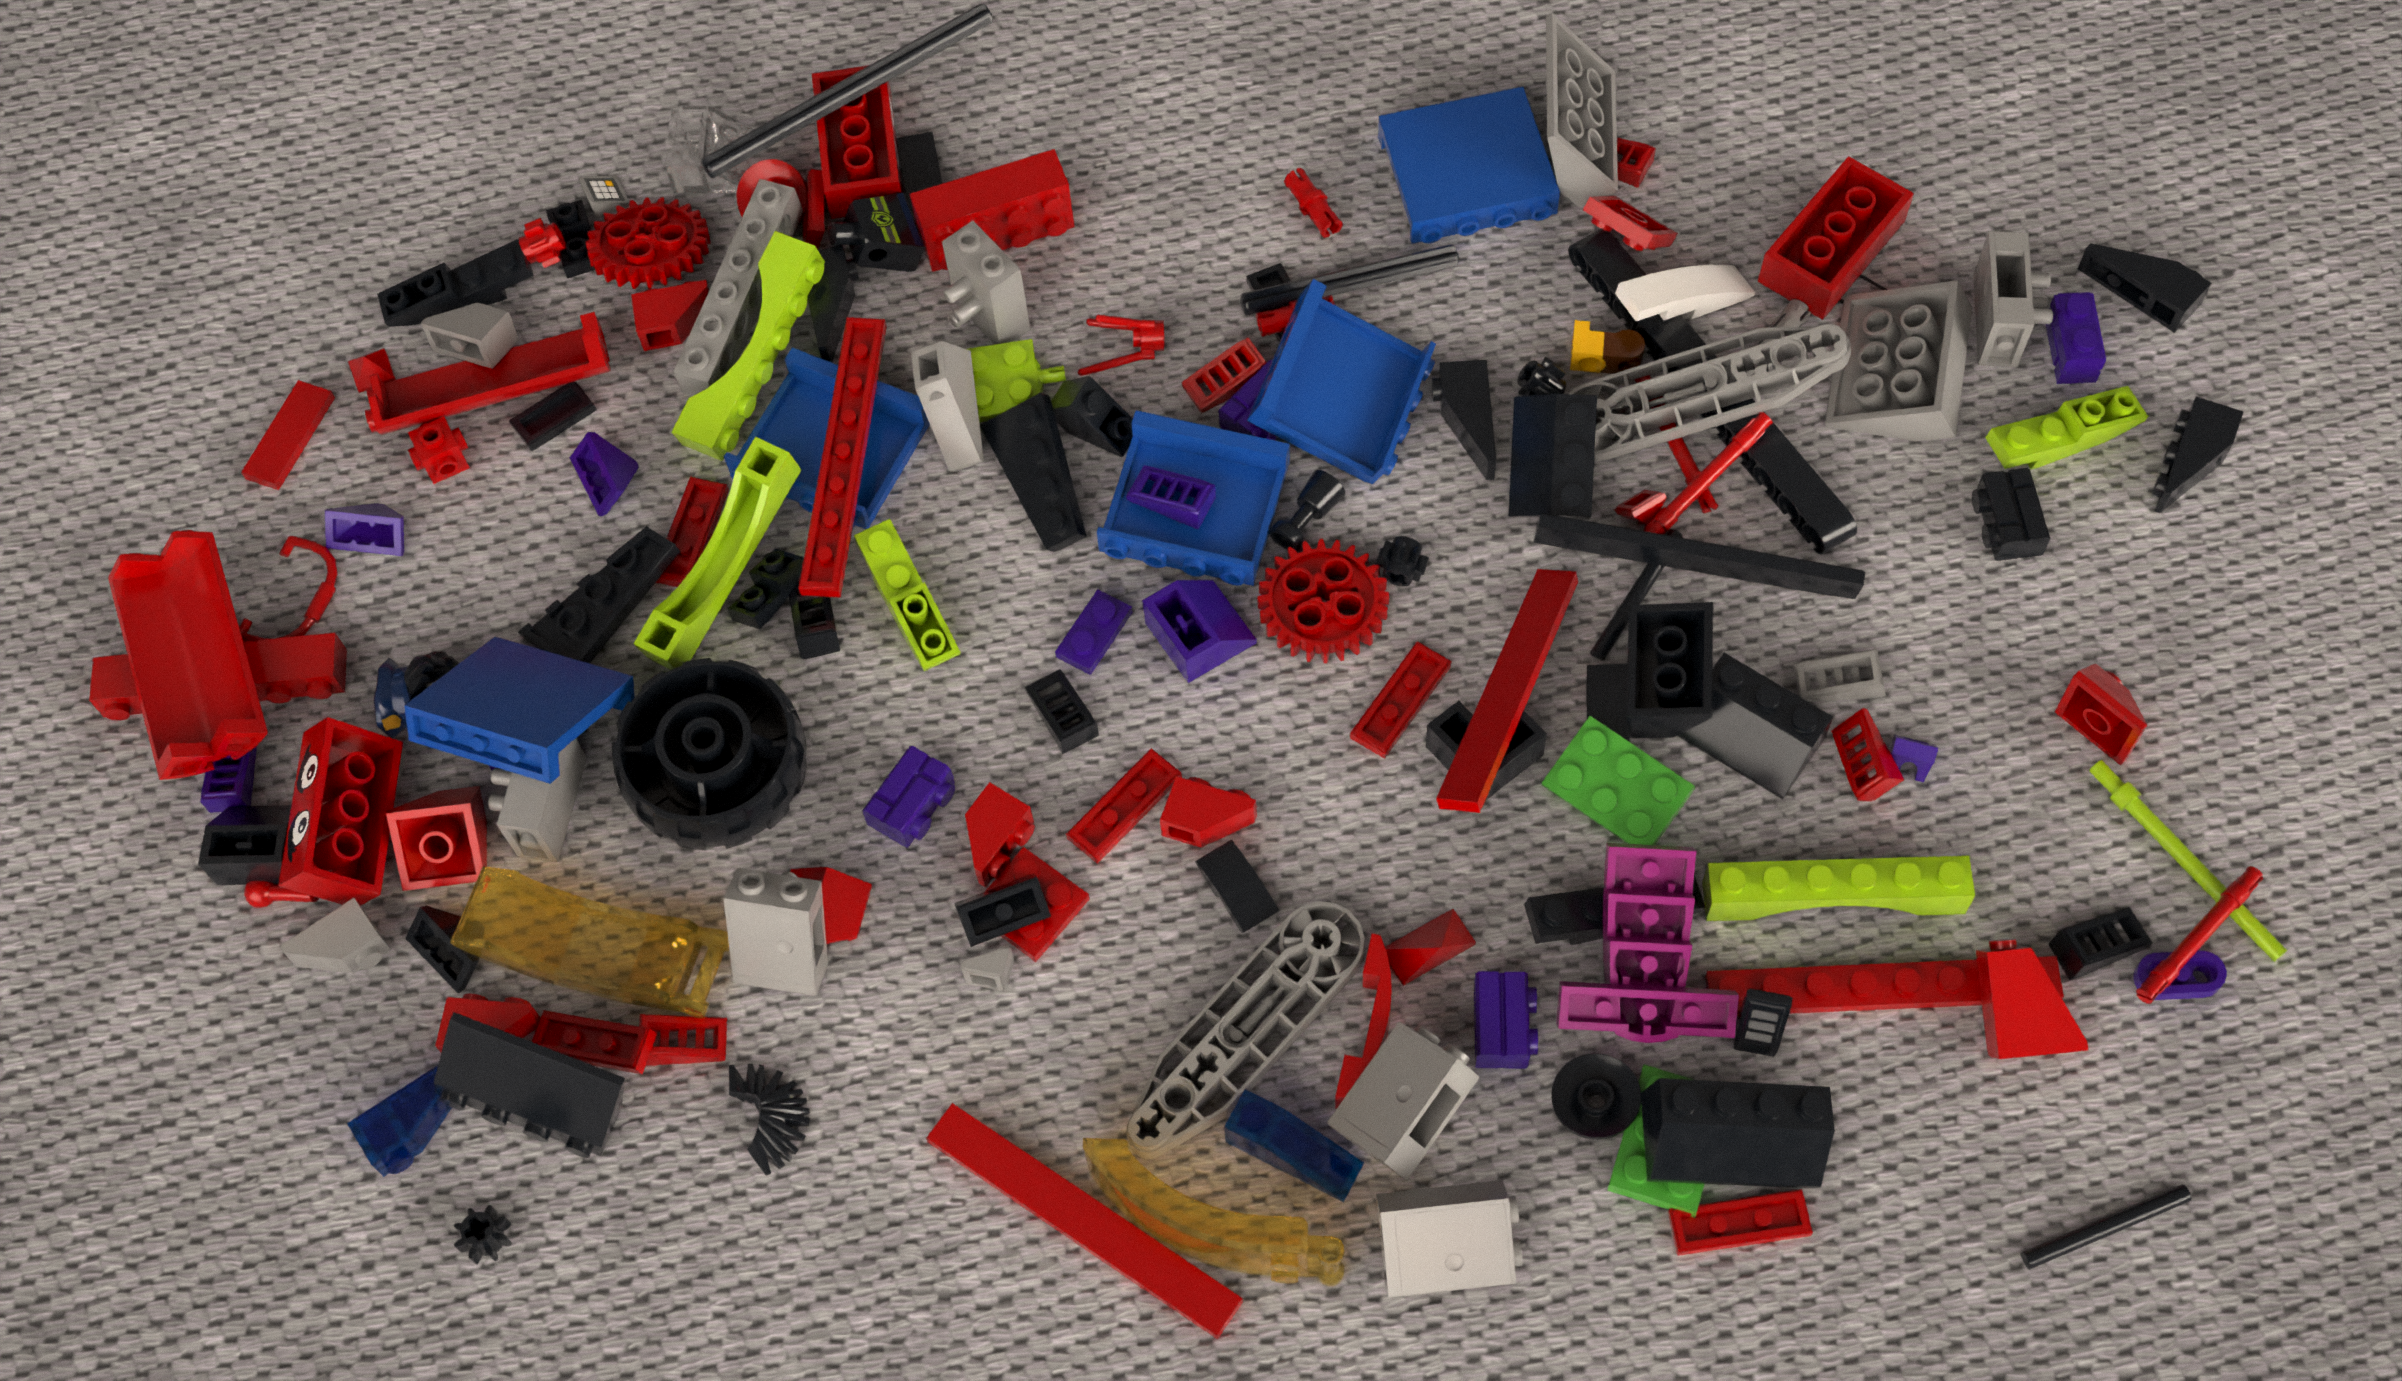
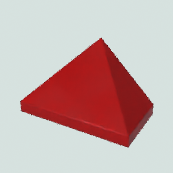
(1428, 946)

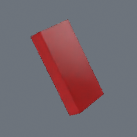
(814, 216)

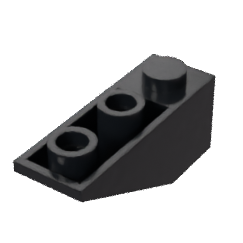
(2202, 446)

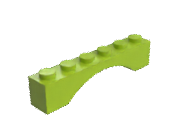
(715, 415)
(688, 612)
(1903, 883)

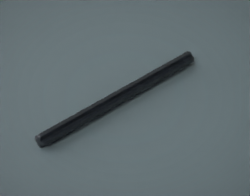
(846, 91)

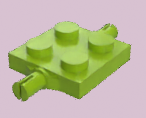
(1008, 376)

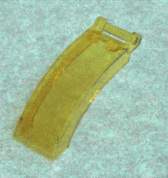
(589, 943)
(1208, 1233)

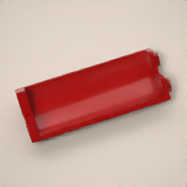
(473, 386)
(187, 655)

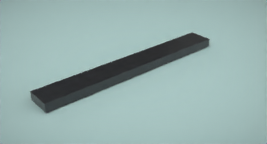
(1698, 556)

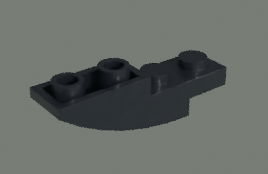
(447, 289)
(1575, 915)

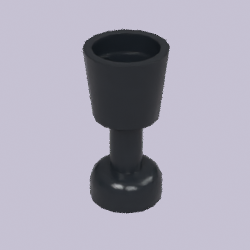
(1314, 501)

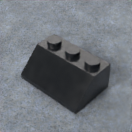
(1552, 456)
(1669, 668)
(1759, 727)

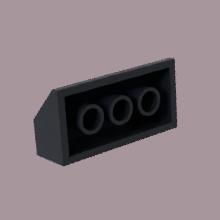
(1736, 1133)

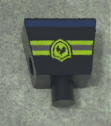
(880, 233)

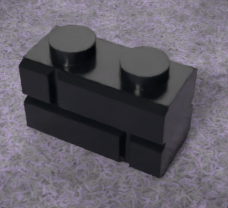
(2011, 514)

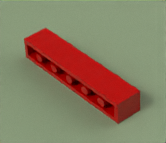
(279, 668)

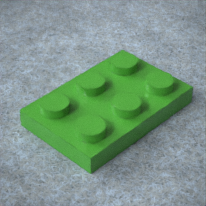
(1618, 785)
(1629, 1170)

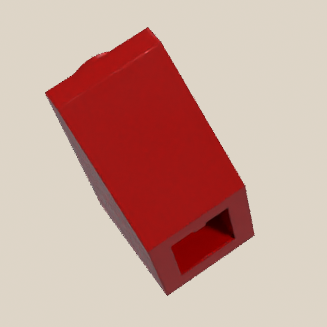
(668, 313)
(1203, 813)
(995, 828)
(511, 1016)

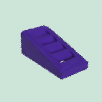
(1177, 510)
(241, 795)

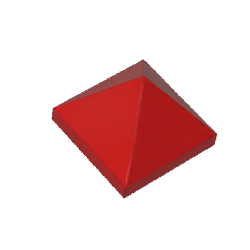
(371, 364)
(1642, 506)

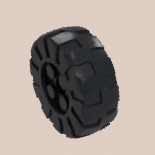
(709, 754)

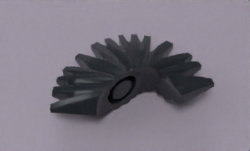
(777, 1114)

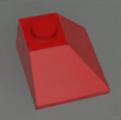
(2103, 712)
(440, 838)

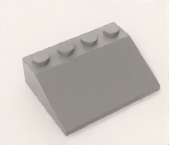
(1580, 116)
(1902, 362)

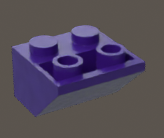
(1196, 626)

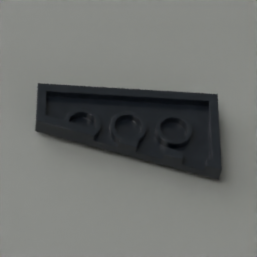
(1037, 468)
(603, 600)

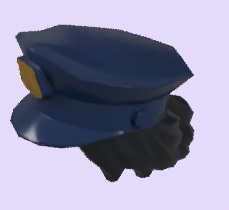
(402, 683)

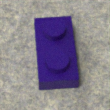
(1093, 632)

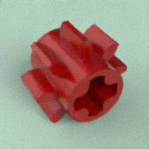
(542, 242)

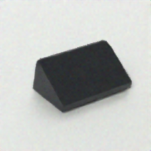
(1002, 909)

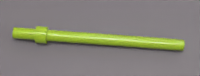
(2127, 797)

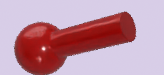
(263, 893)

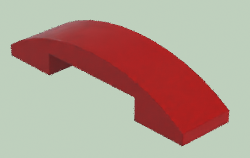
(1376, 977)

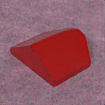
(843, 901)

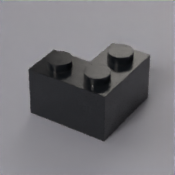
(1525, 747)

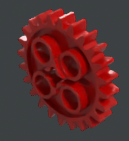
(648, 242)
(1334, 630)

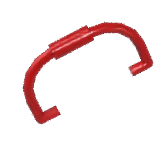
(321, 598)

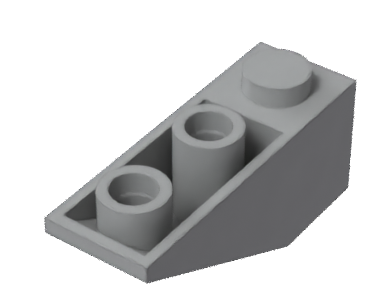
(949, 399)

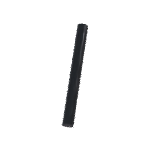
(1634, 597)
(2106, 1226)

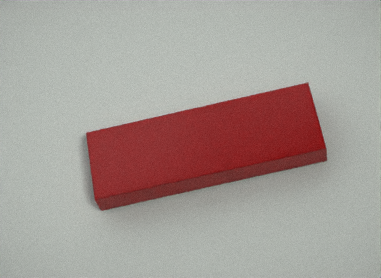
(288, 435)
(693, 526)
(1400, 699)
(1123, 806)
(596, 1041)
(1741, 1222)

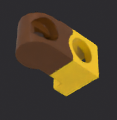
(1605, 350)

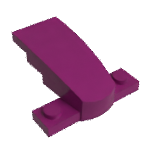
(1647, 954)

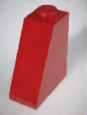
(2022, 1005)

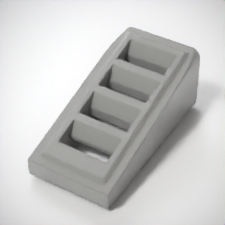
(1853, 661)

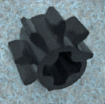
(1541, 378)
(1402, 561)
(494, 1234)

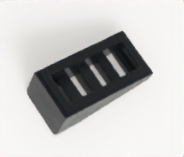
(815, 639)
(1075, 734)
(2078, 958)
(1761, 1022)

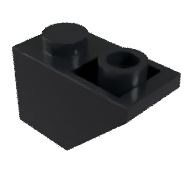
(1092, 415)

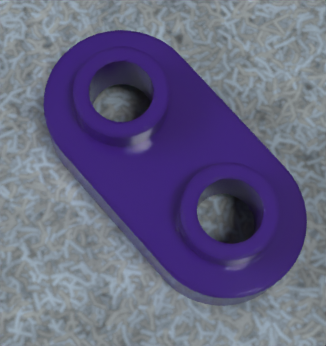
(2185, 985)

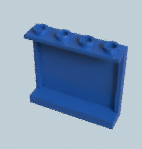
(1469, 165)
(1341, 387)
(799, 422)
(1235, 531)
(515, 707)

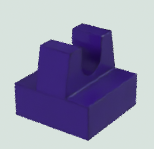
(1914, 751)

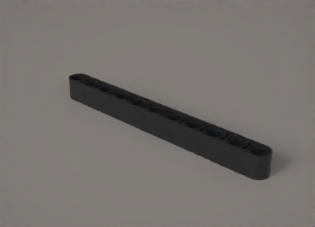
(1772, 459)

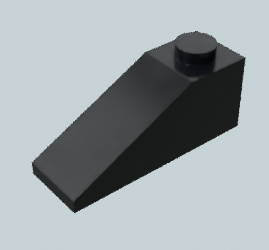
(2151, 284)
(832, 299)
(1467, 409)

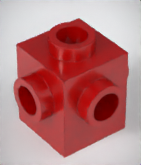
(438, 449)

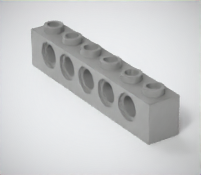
(736, 290)

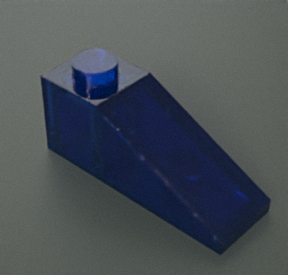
(400, 1125)
(1291, 1145)

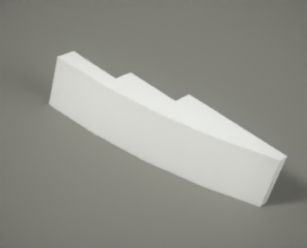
(1684, 290)

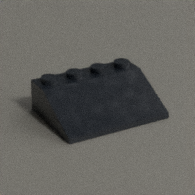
(528, 1086)

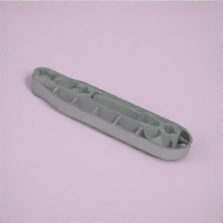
(1723, 379)
(1230, 1047)

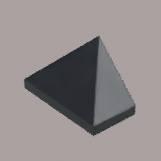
(432, 936)

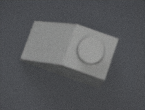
(472, 333)
(338, 942)

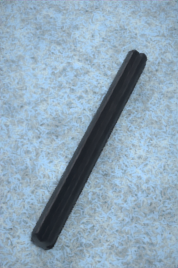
(1352, 278)

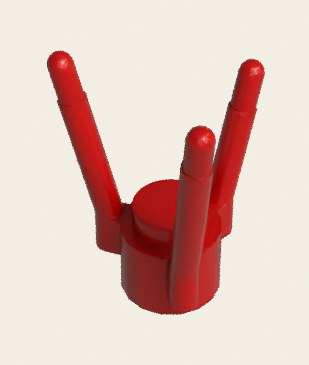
(1146, 334)

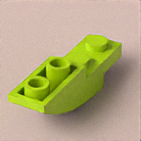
(2071, 429)
(906, 595)

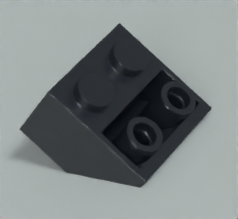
(245, 844)

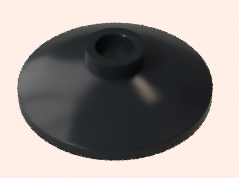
(1602, 1077)

